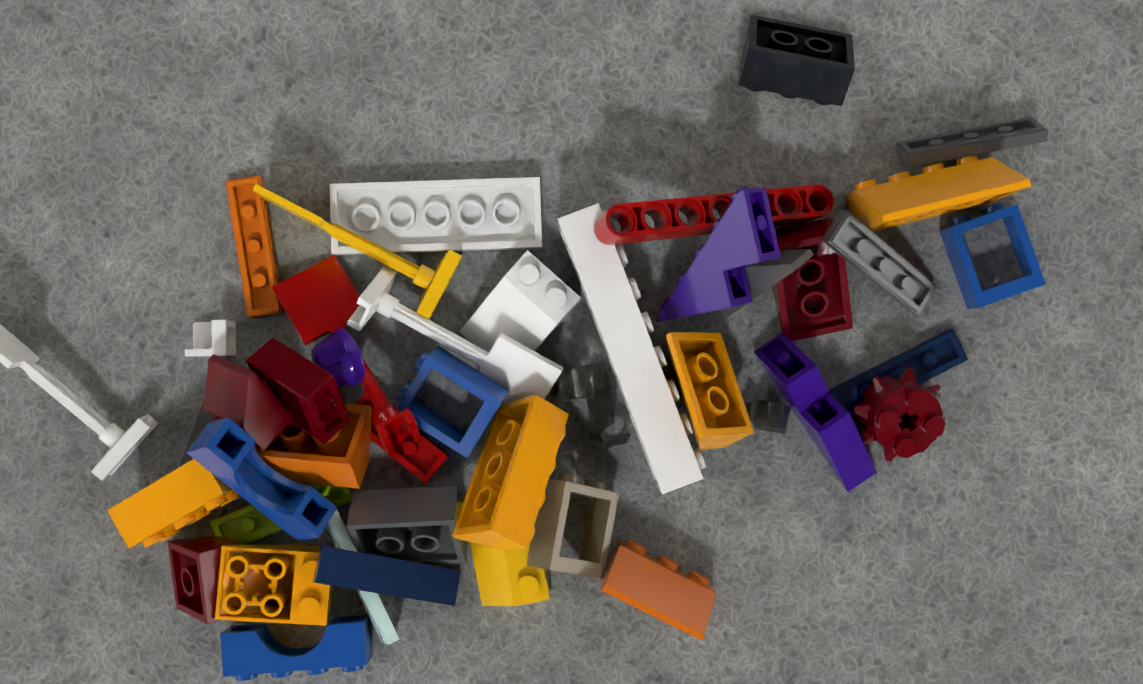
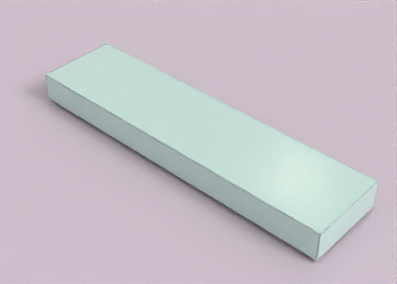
(370, 600)

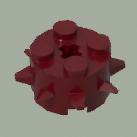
(900, 415)

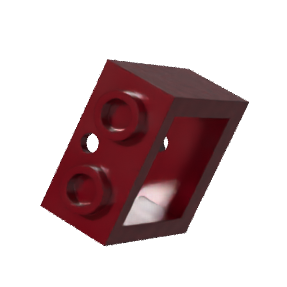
(302, 389)

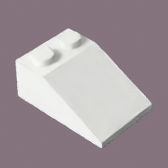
(522, 306)

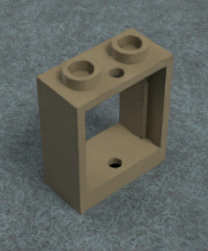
(551, 521)

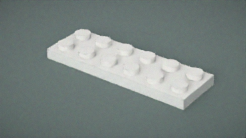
(440, 214)

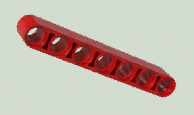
(700, 215)

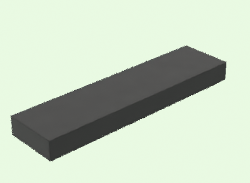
(971, 142)
(878, 262)

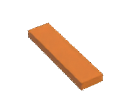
(254, 247)

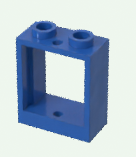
(963, 267)
(464, 376)

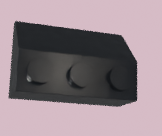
(797, 61)

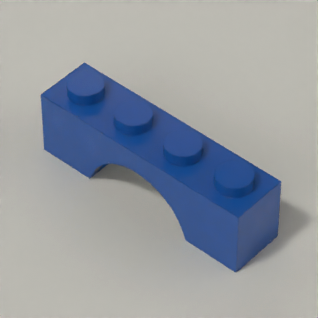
(233, 459)
(254, 651)

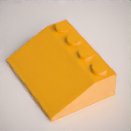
(933, 192)

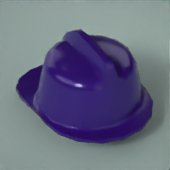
(340, 357)

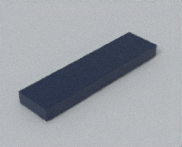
(926, 359)
(386, 576)

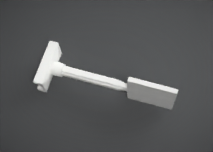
(507, 363)
(121, 443)

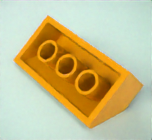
(512, 475)

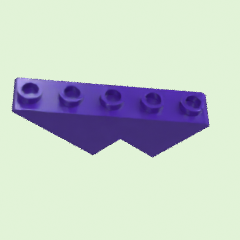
(718, 272)
(817, 410)

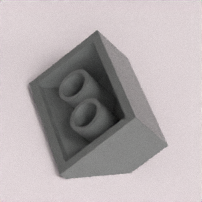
(408, 524)

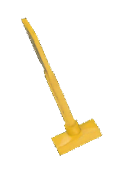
(432, 281)

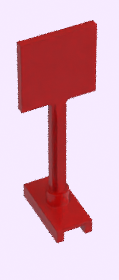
(319, 304)

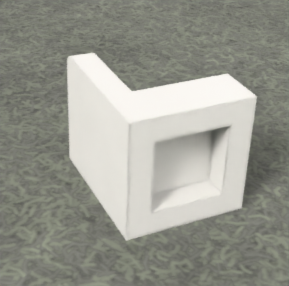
(213, 338)

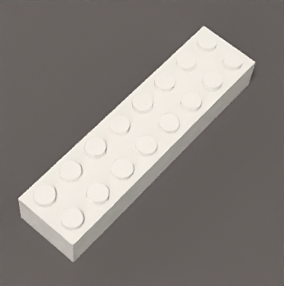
(631, 352)

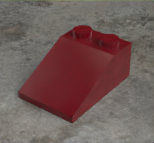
(815, 295)

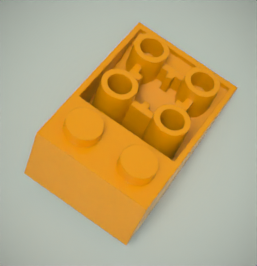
(272, 585)

